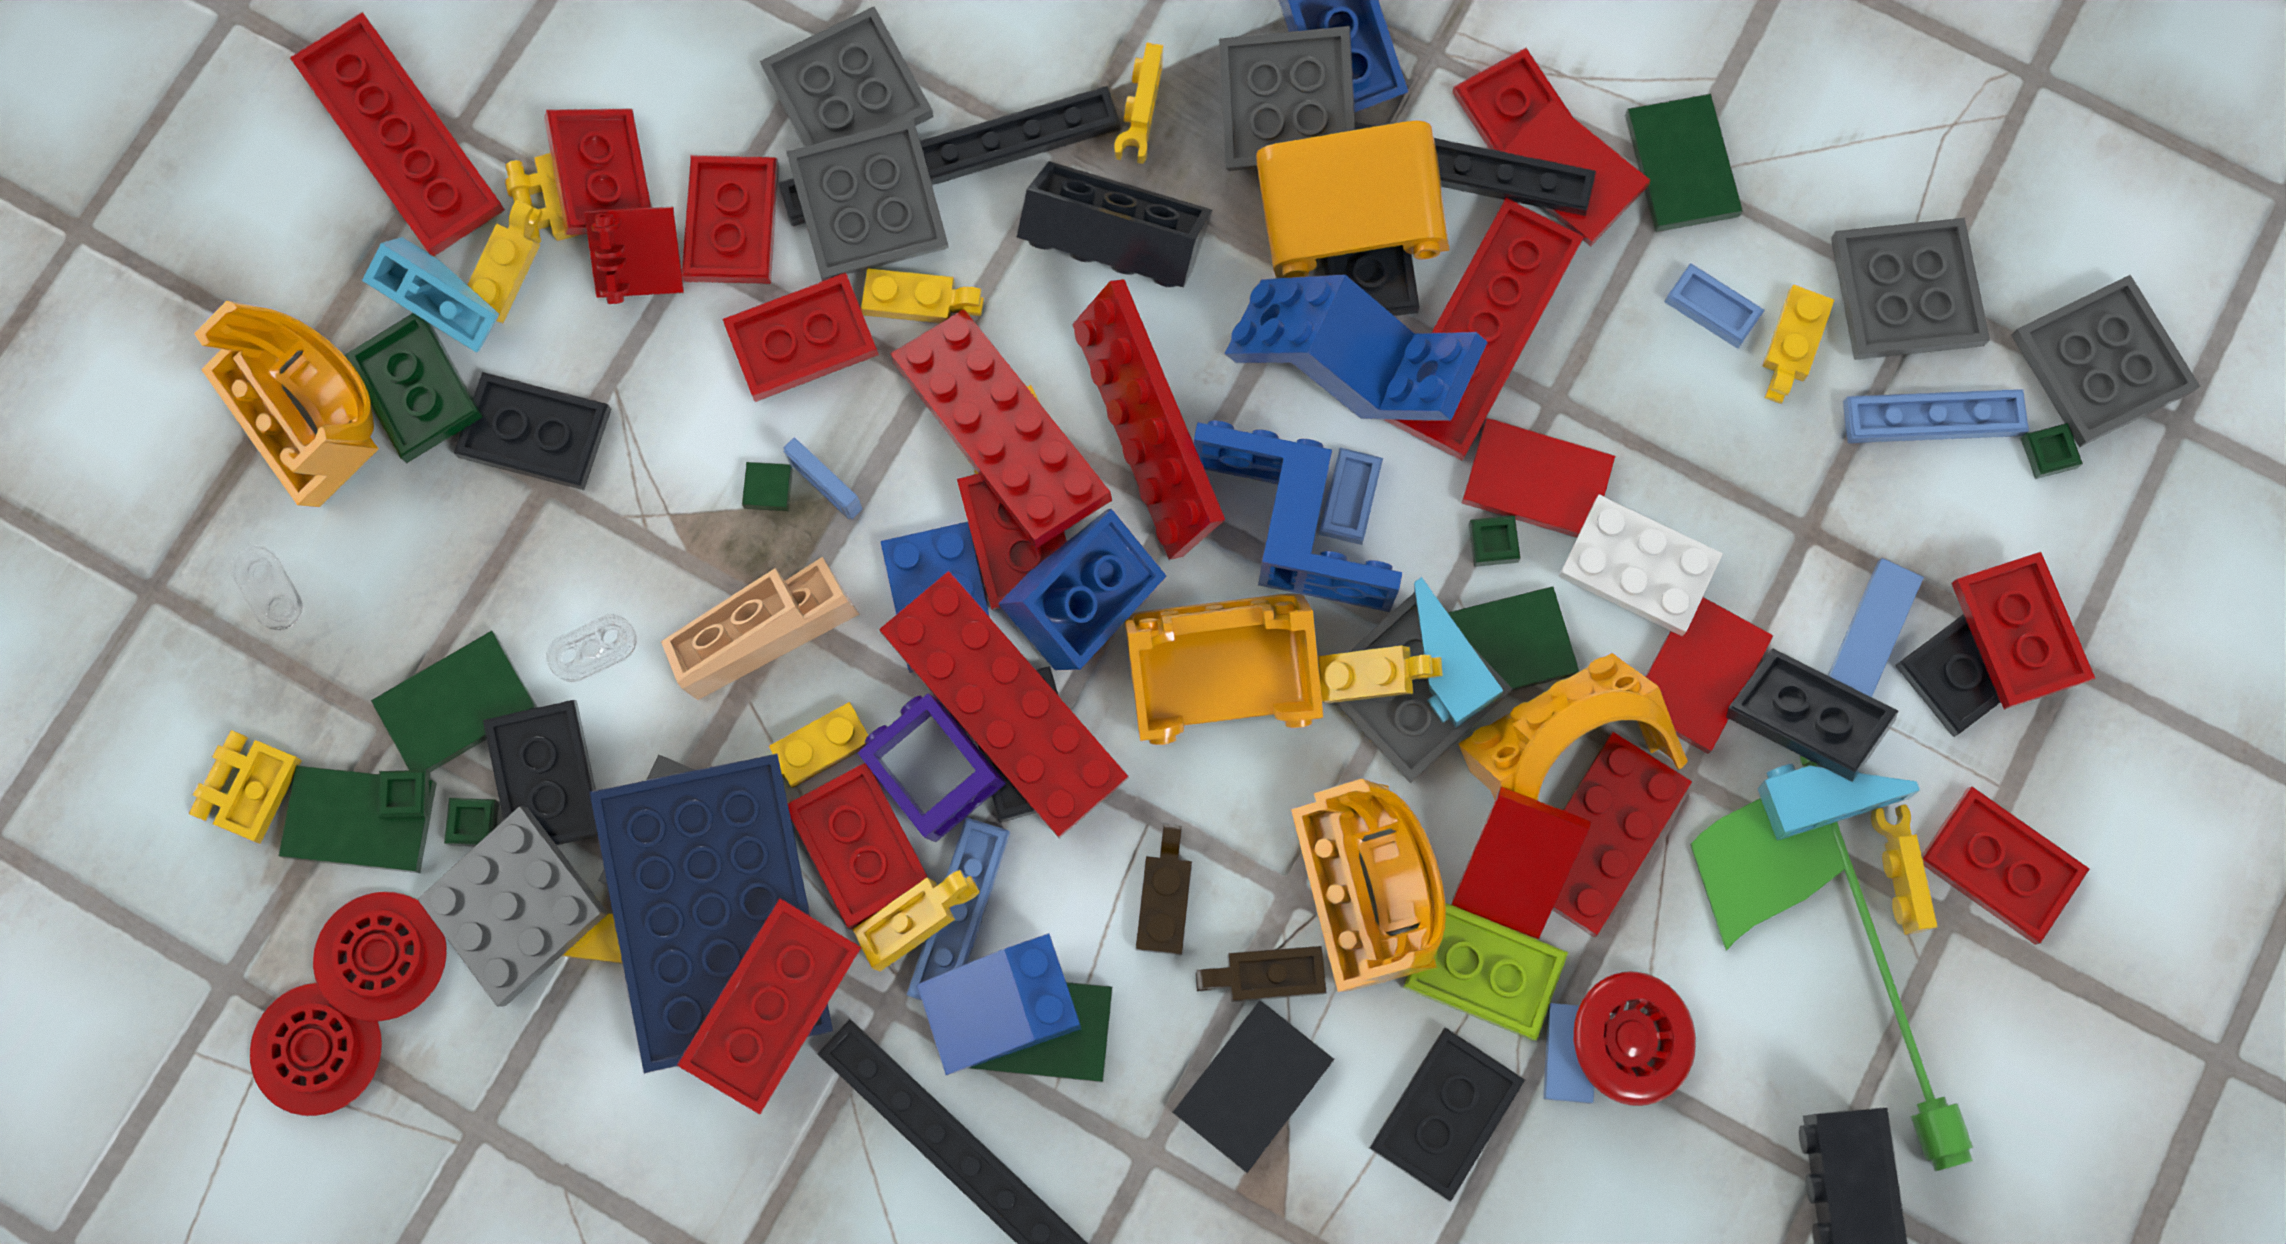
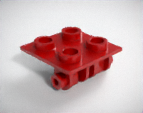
(634, 252)

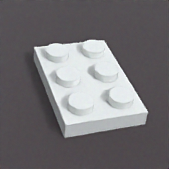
(1640, 565)

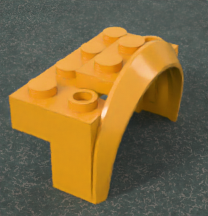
(249, 381)
(1532, 736)
(1401, 874)

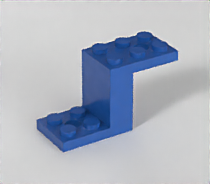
(1356, 348)
(1301, 477)

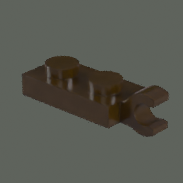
(1164, 897)
(1268, 974)

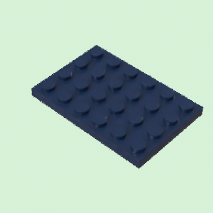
(690, 885)

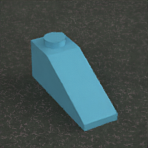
(430, 292)
(1465, 681)
(1819, 797)

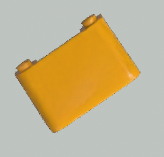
(1352, 195)
(1223, 664)

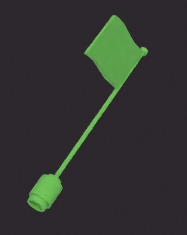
(1757, 877)

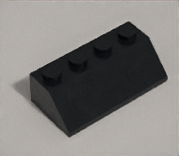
(1113, 224)
(1853, 1177)

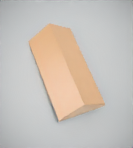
(756, 627)

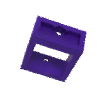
(959, 801)

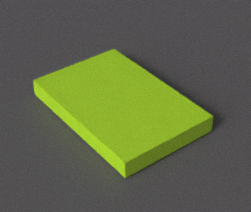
(1492, 973)

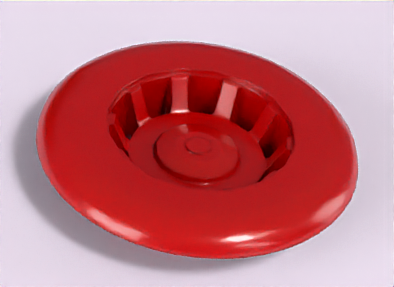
(379, 955)
(1631, 1038)
(312, 1050)

